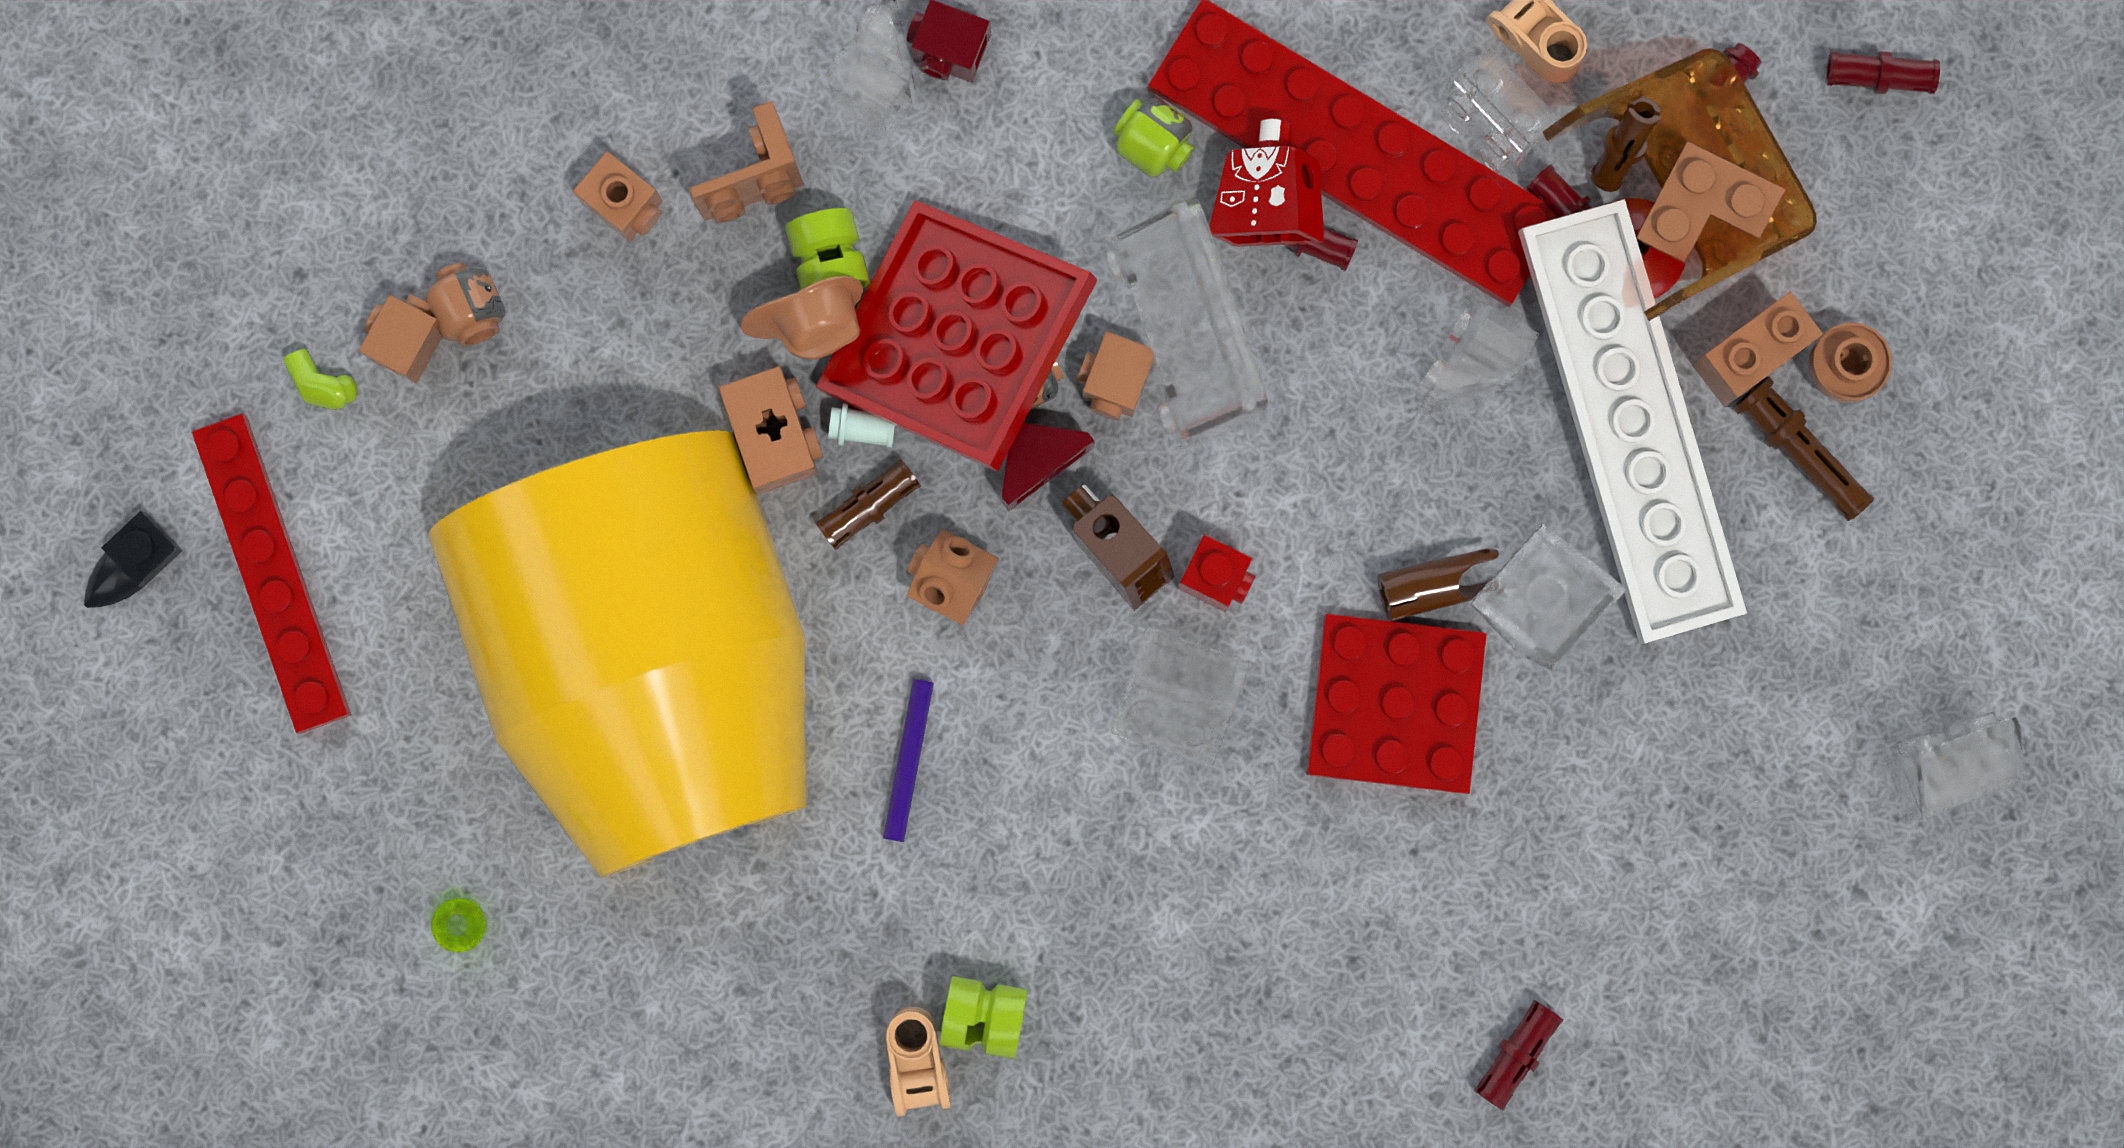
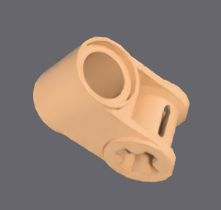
(1532, 27)
(916, 1066)

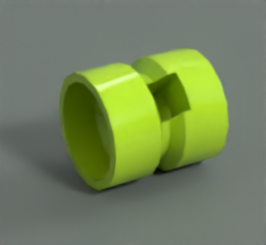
(824, 236)
(983, 1017)

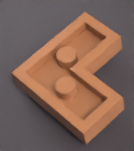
(1702, 188)

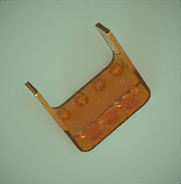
(1711, 108)

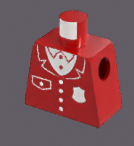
(1269, 193)

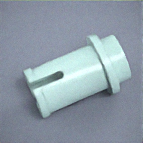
(859, 427)

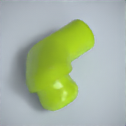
(319, 388)

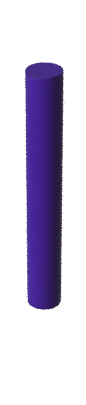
(908, 760)

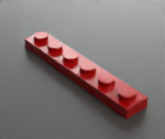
(271, 573)

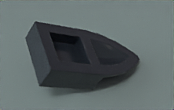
(129, 561)

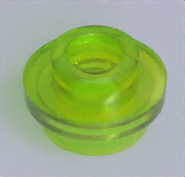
(475, 920)

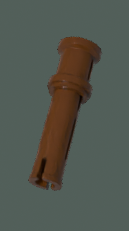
(1788, 431)

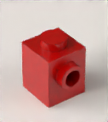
(1217, 574)

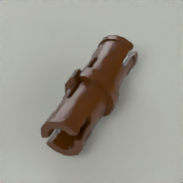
(1625, 143)
(868, 504)

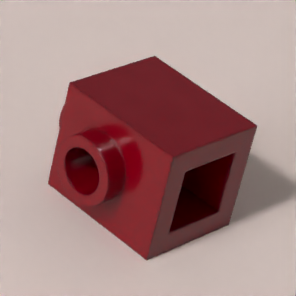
(948, 41)

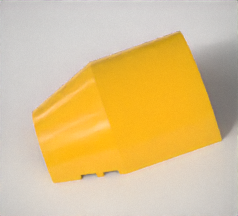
(635, 644)

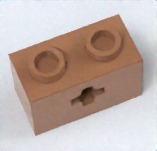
(1757, 349)
(768, 461)

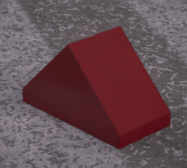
(1038, 457)

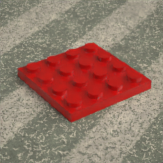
(957, 334)

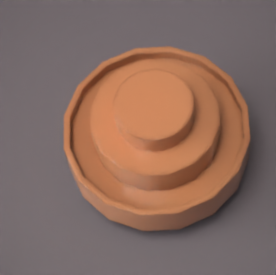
(1850, 362)

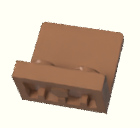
(769, 180)

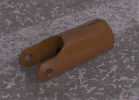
(1430, 584)

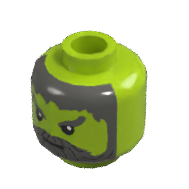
(1154, 137)

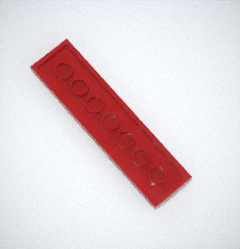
(1365, 151)

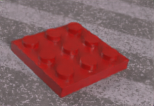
(1396, 704)

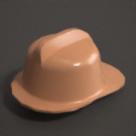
(812, 320)

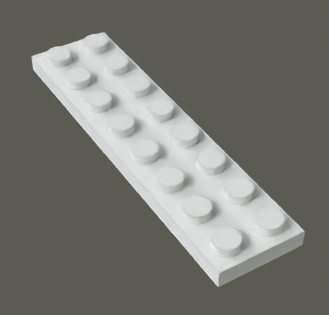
(1632, 422)

